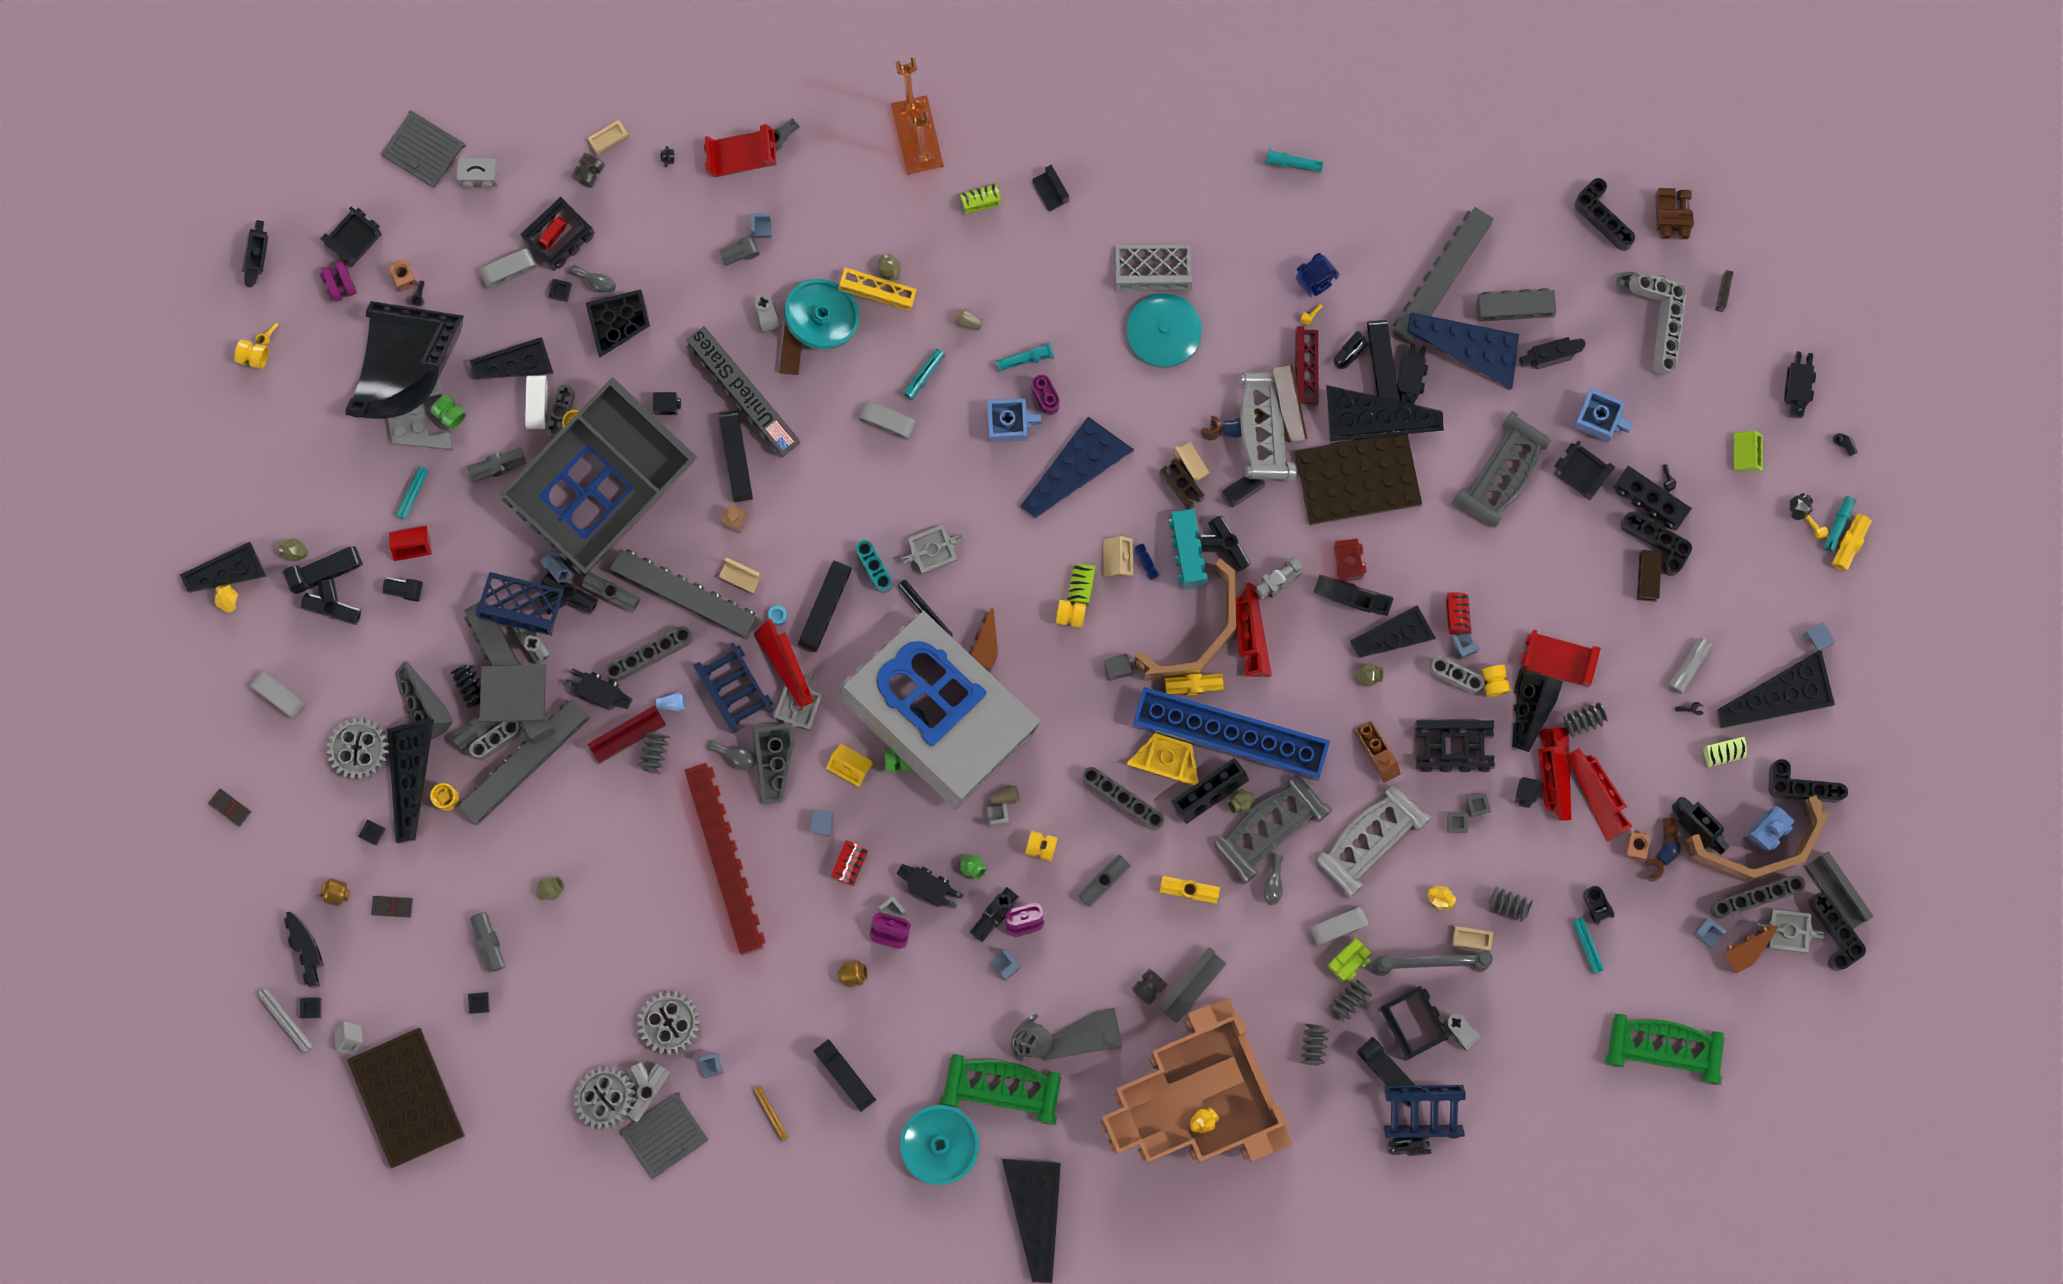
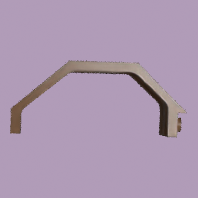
(1156, 672)
(1815, 818)

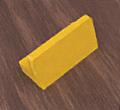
(849, 765)

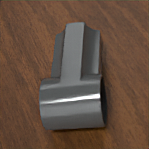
(743, 249)

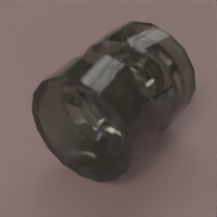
(588, 169)
(1146, 993)

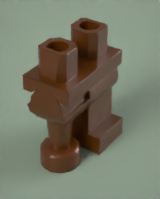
(1673, 219)

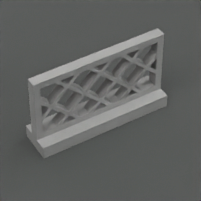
(1153, 282)

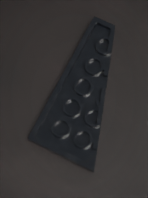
(1791, 692)
(1035, 1202)

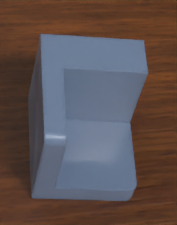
(761, 225)
(1819, 636)
(1464, 645)
(822, 822)
(1709, 932)
(1005, 964)
(711, 1065)

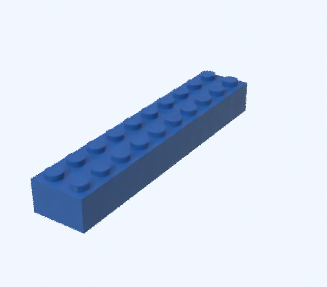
(1231, 733)

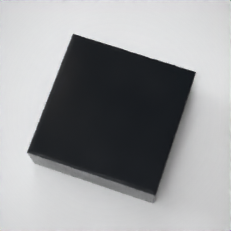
(560, 290)
(372, 832)
(478, 1003)
(310, 1008)

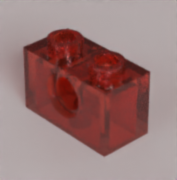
(1348, 571)

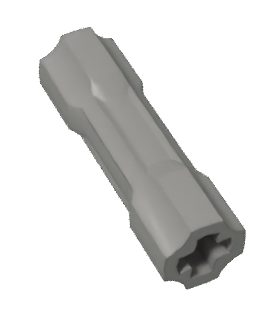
(1692, 662)

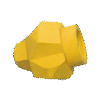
(226, 598)
(1441, 897)
(1204, 1120)

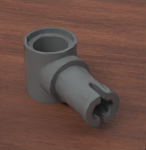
(783, 132)

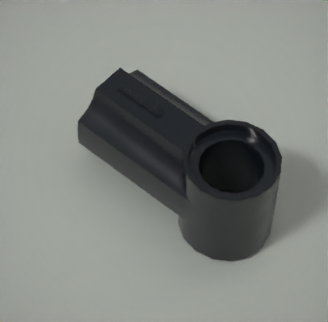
(408, 589)

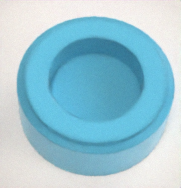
(777, 614)

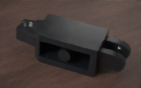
(254, 253)
(1552, 353)
(1411, 375)
(1799, 385)
(599, 691)
(1700, 821)
(928, 886)

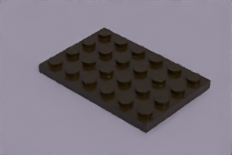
(1358, 478)
(406, 1098)

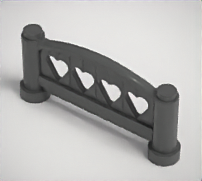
(1518, 434)
(1245, 859)
(1478, 962)

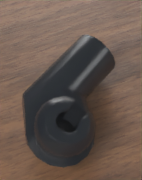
(1846, 442)

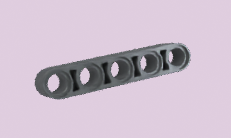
(638, 654)
(1129, 806)
(1766, 893)

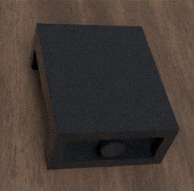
(352, 236)
(1582, 470)

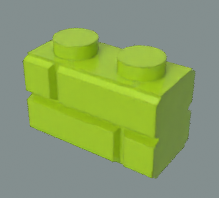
(1350, 960)

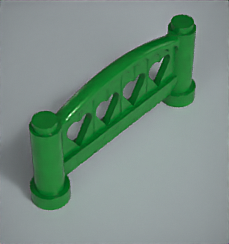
(1623, 1048)
(959, 1088)

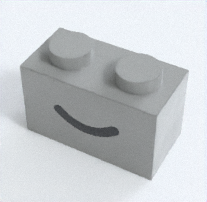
(477, 172)

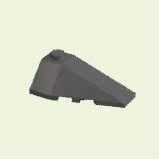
(421, 700)
(773, 753)
(1091, 1034)

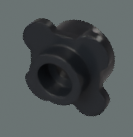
(667, 156)

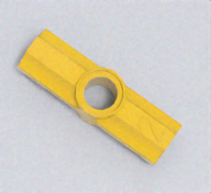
(1851, 542)
(1194, 684)
(1202, 891)

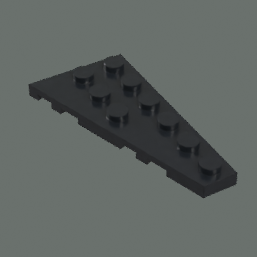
(1369, 416)
(408, 765)

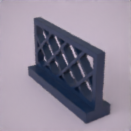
(513, 618)

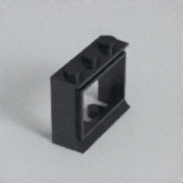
(570, 248)
(1433, 1014)

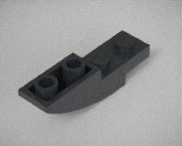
(1353, 596)
(303, 940)

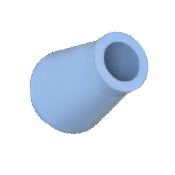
(671, 702)

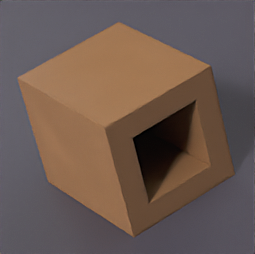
(734, 518)

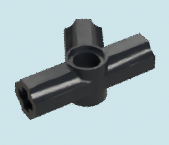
(1215, 543)
(328, 597)
(578, 599)
(994, 914)

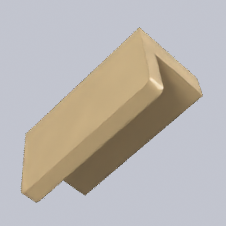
(1191, 462)
(1118, 556)
(740, 576)

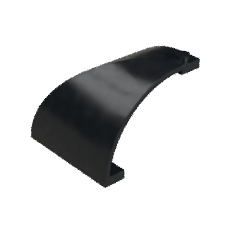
(402, 359)

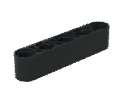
(1382, 359)
(735, 456)
(824, 606)

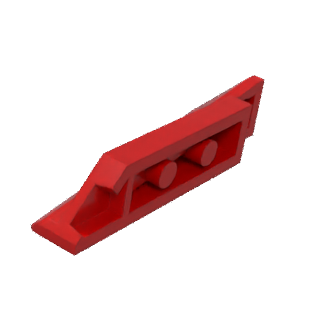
(784, 661)
(1556, 771)
(1600, 794)

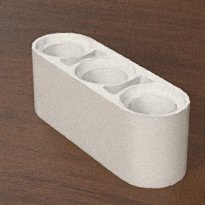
(536, 402)

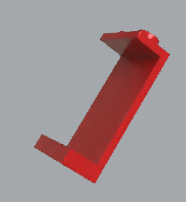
(740, 152)
(1560, 659)

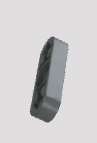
(558, 397)

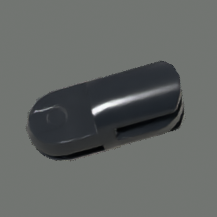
(1350, 350)
(1409, 1146)

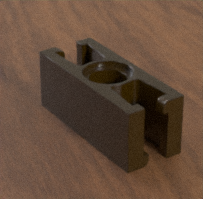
(1181, 492)
(1649, 575)

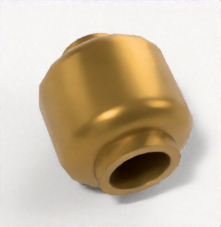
(334, 892)
(853, 973)

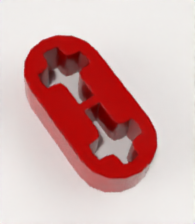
(553, 233)

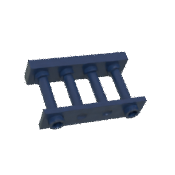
(724, 703)
(1419, 1093)

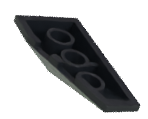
(1533, 705)

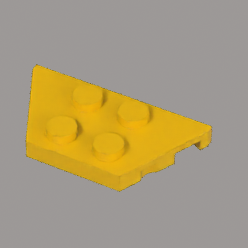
(1167, 758)

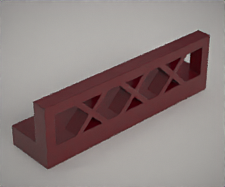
(1300, 362)
(626, 734)

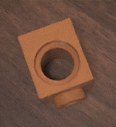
(408, 280)
(1631, 852)

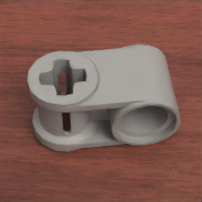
(767, 316)
(1464, 1034)

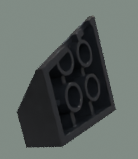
(617, 319)

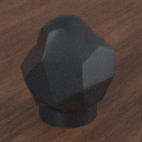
(1801, 506)

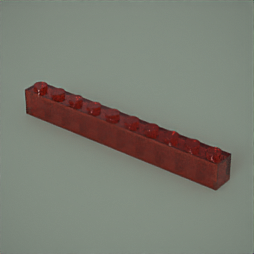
(724, 859)

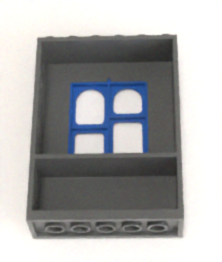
(629, 445)

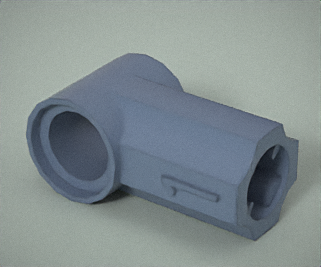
(554, 564)

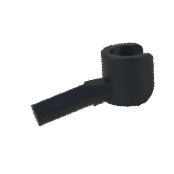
(419, 294)
(1671, 483)
(1692, 708)

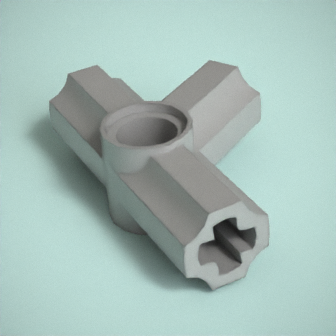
(532, 643)
(641, 1081)

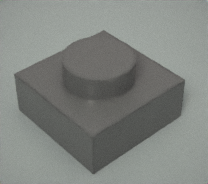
(1478, 805)
(1457, 823)

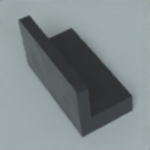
(1051, 189)
(1242, 490)

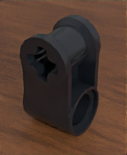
(1598, 906)

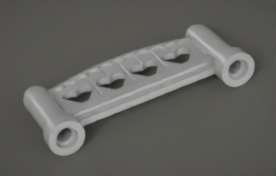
(1275, 465)
(1348, 873)

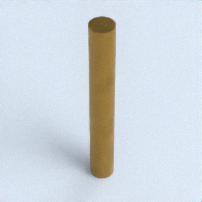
(771, 1113)

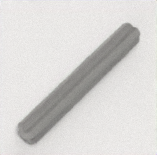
(285, 1020)

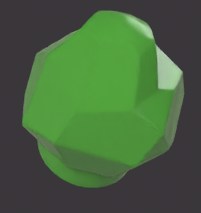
(972, 866)

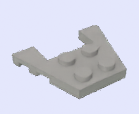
(413, 428)

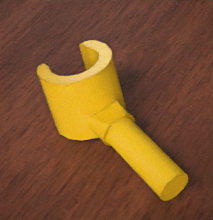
(1307, 318)
(268, 333)
(1819, 532)

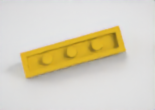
(876, 293)

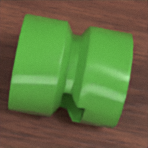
(446, 410)
(894, 762)

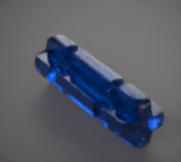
(1146, 561)

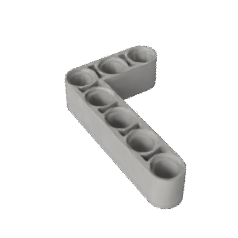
(1666, 317)

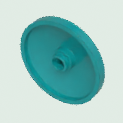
(821, 314)
(1164, 330)
(939, 1145)

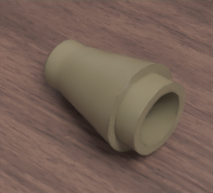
(968, 319)
(1006, 795)

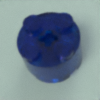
(1316, 275)

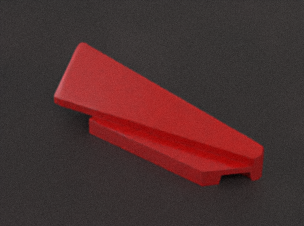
(1251, 634)

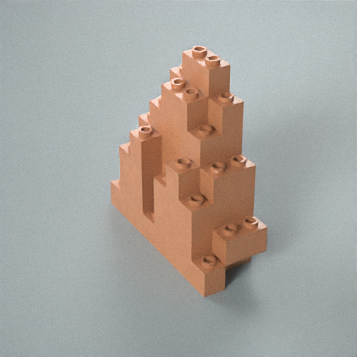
(1194, 1073)

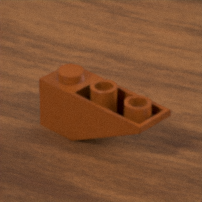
(986, 646)
(1378, 752)
(1747, 953)

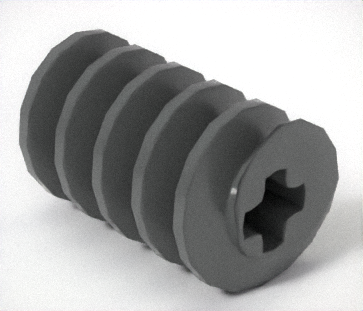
(1585, 719)
(653, 752)
(1510, 904)
(1350, 1000)
(1314, 1045)

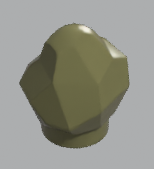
(889, 266)
(293, 550)
(1369, 674)
(1240, 801)
(549, 888)

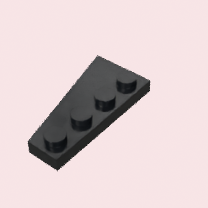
(515, 361)
(229, 568)
(1399, 632)

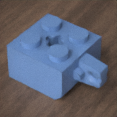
(1019, 420)
(1610, 420)
(1769, 829)

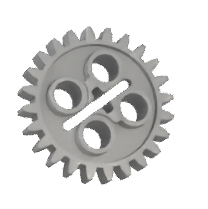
(375, 749)
(684, 1013)
(591, 1111)

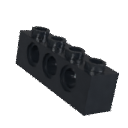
(1679, 509)
(1210, 791)

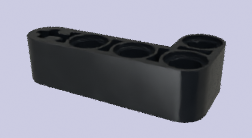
(1607, 216)
(1655, 540)
(330, 567)
(1806, 785)
(1834, 929)
(1384, 1067)
(844, 1075)

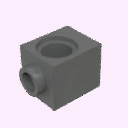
(1119, 667)

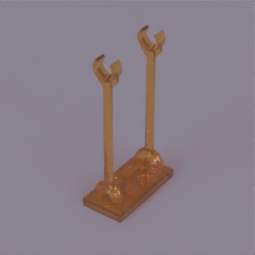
(915, 127)

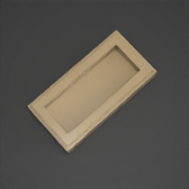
(608, 137)
(1472, 938)

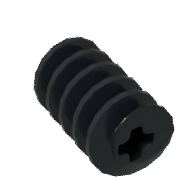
(468, 685)

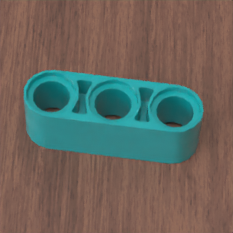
(872, 557)

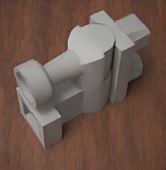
(1279, 578)

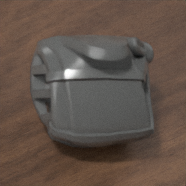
(1036, 1039)

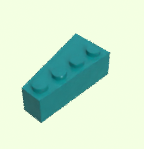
(1188, 549)

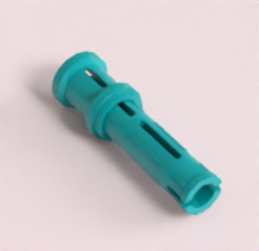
(1284, 159)
(1033, 355)

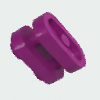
(328, 276)
(1045, 394)
(1024, 920)
(890, 930)

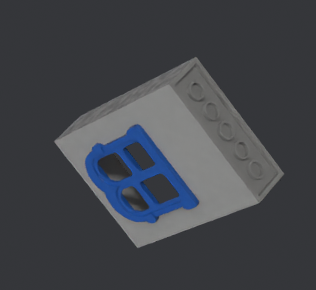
(972, 737)

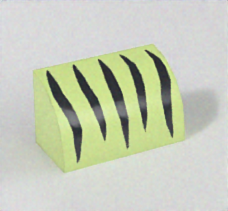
(1725, 752)

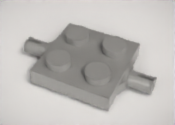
(932, 549)
(790, 712)
(1793, 931)

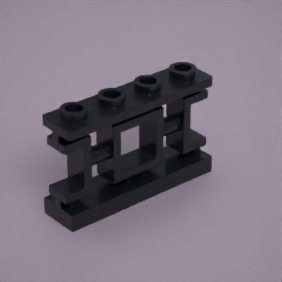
(1454, 730)

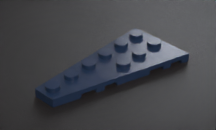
(1475, 346)
(1080, 461)

